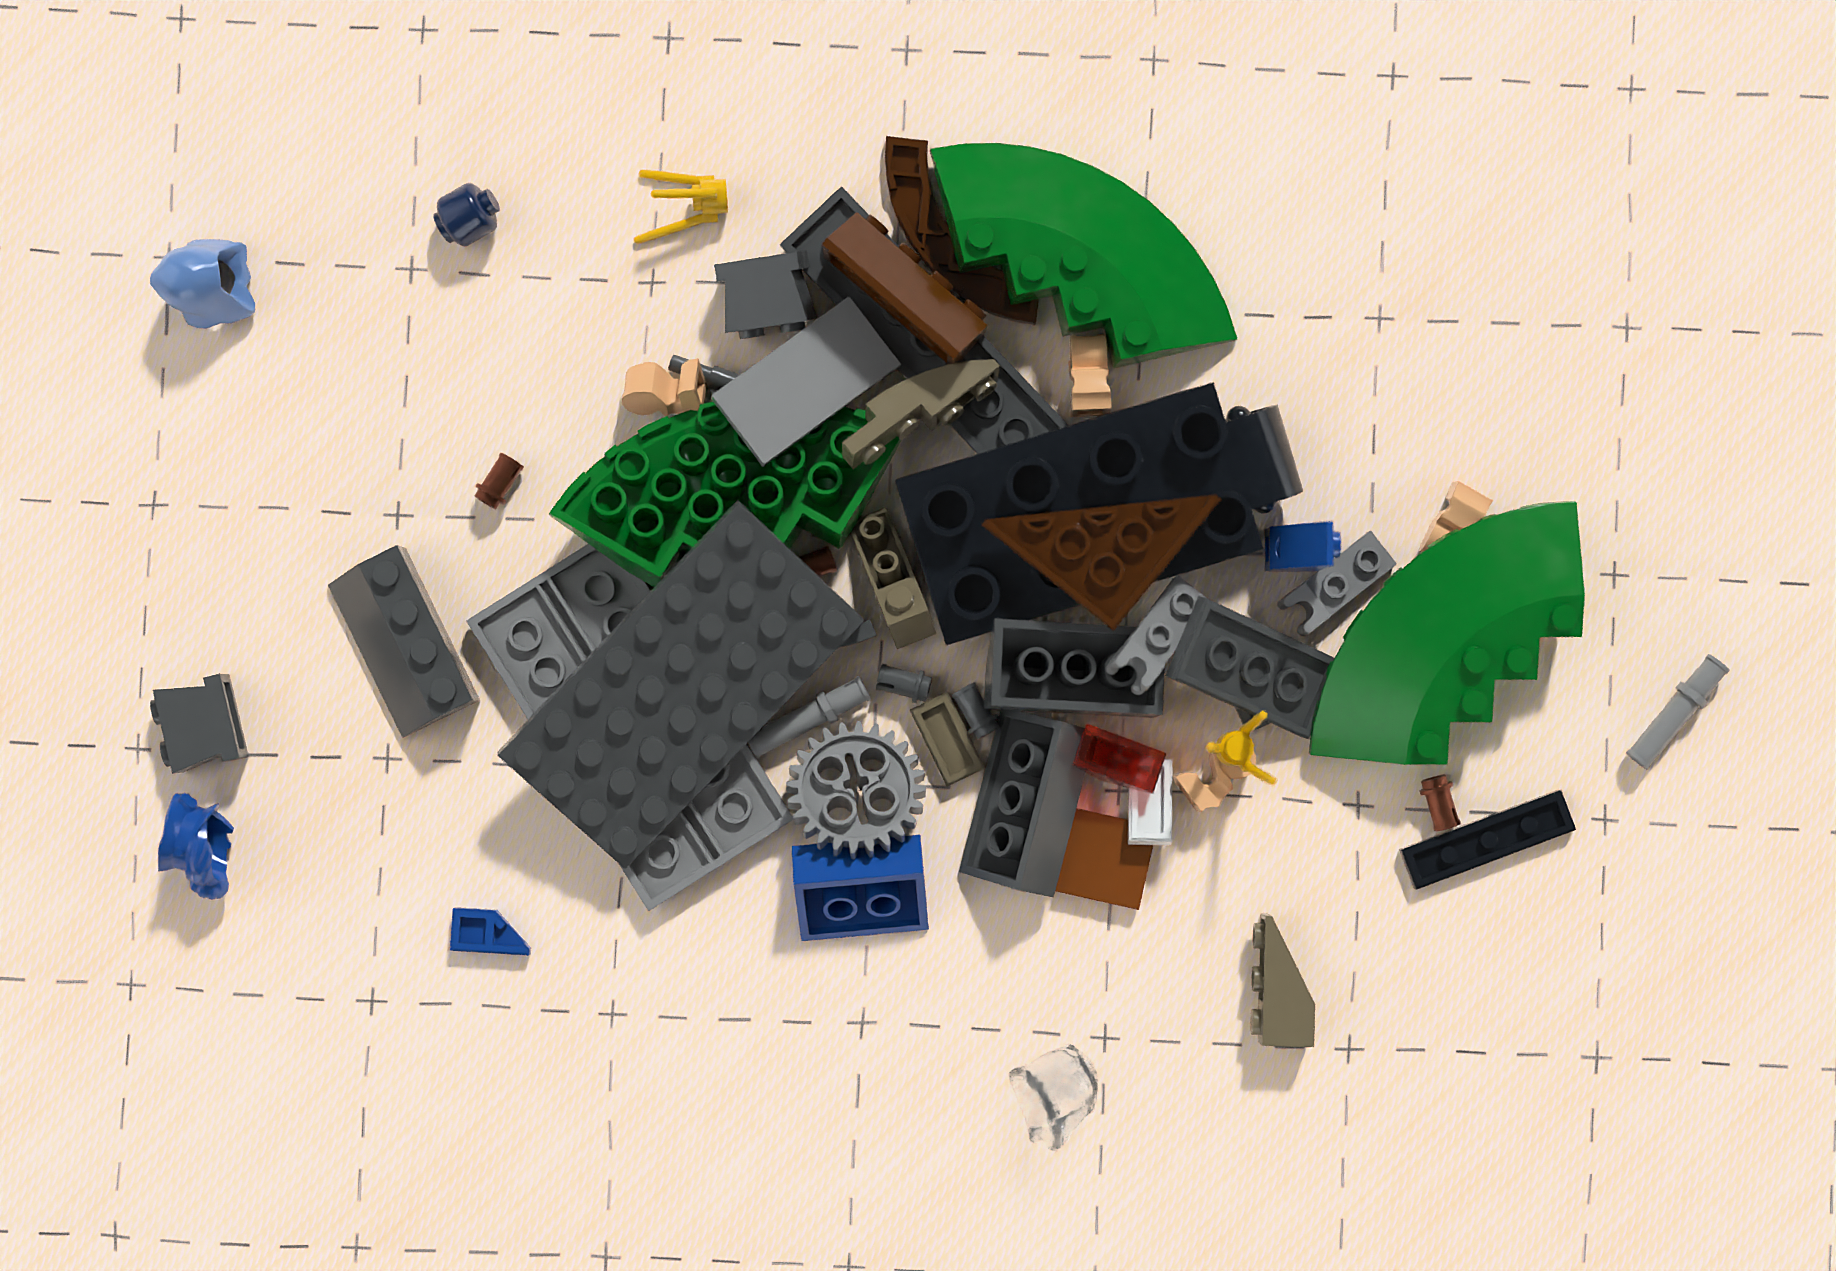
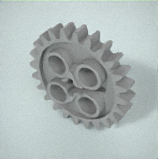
(818, 797)

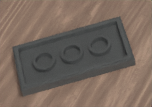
(1250, 666)

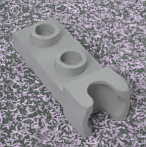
(1337, 585)
(1157, 634)

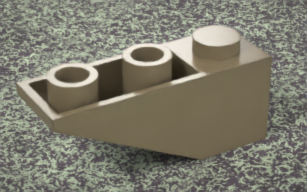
(892, 579)
(1284, 1002)

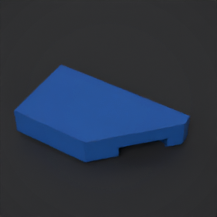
(485, 932)

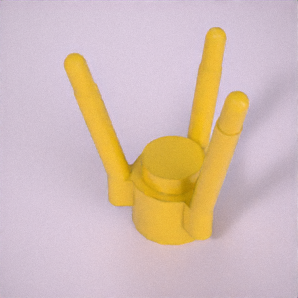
(707, 195)
(1237, 749)

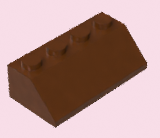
(904, 289)

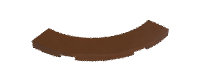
(930, 237)

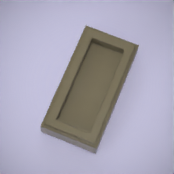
(947, 739)

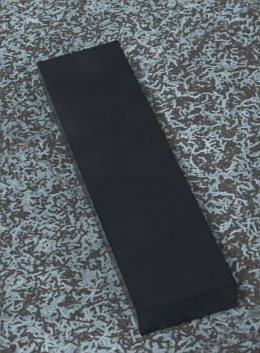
(1487, 839)

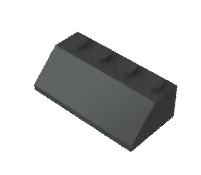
(403, 640)
(1064, 670)
(1025, 804)

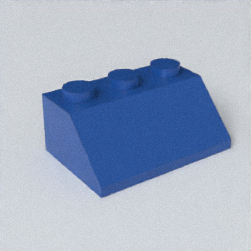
(859, 894)

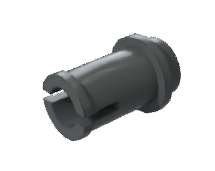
(904, 683)
(972, 707)

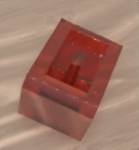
(1118, 760)

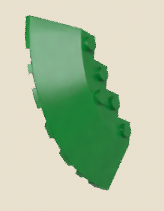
(1085, 243)
(684, 472)
(1449, 630)

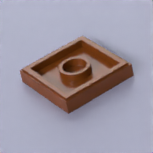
(1101, 861)

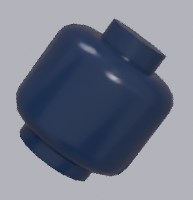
(466, 214)

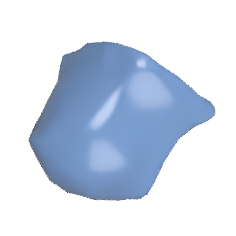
(192, 283)

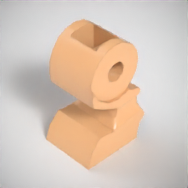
(1089, 373)
(653, 389)
(1464, 509)
(1211, 794)

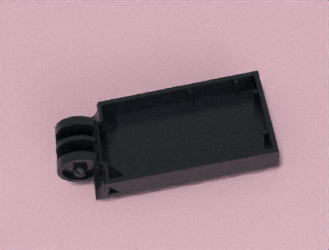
(1124, 457)

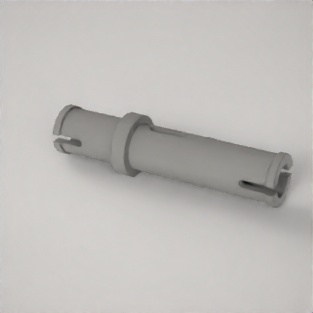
(1679, 709)
(805, 718)

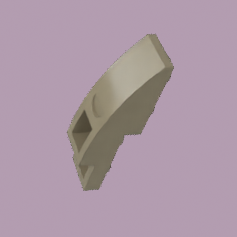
(931, 396)

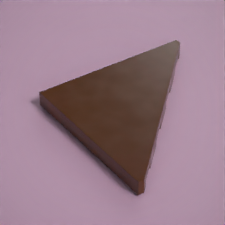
(1107, 552)

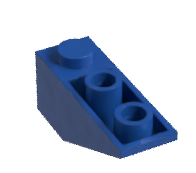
(1301, 547)

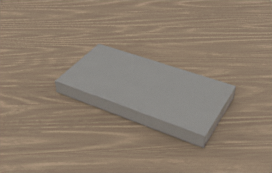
(805, 381)

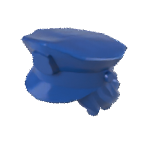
(196, 843)

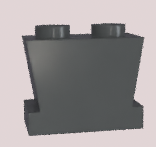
(766, 294)
(199, 724)

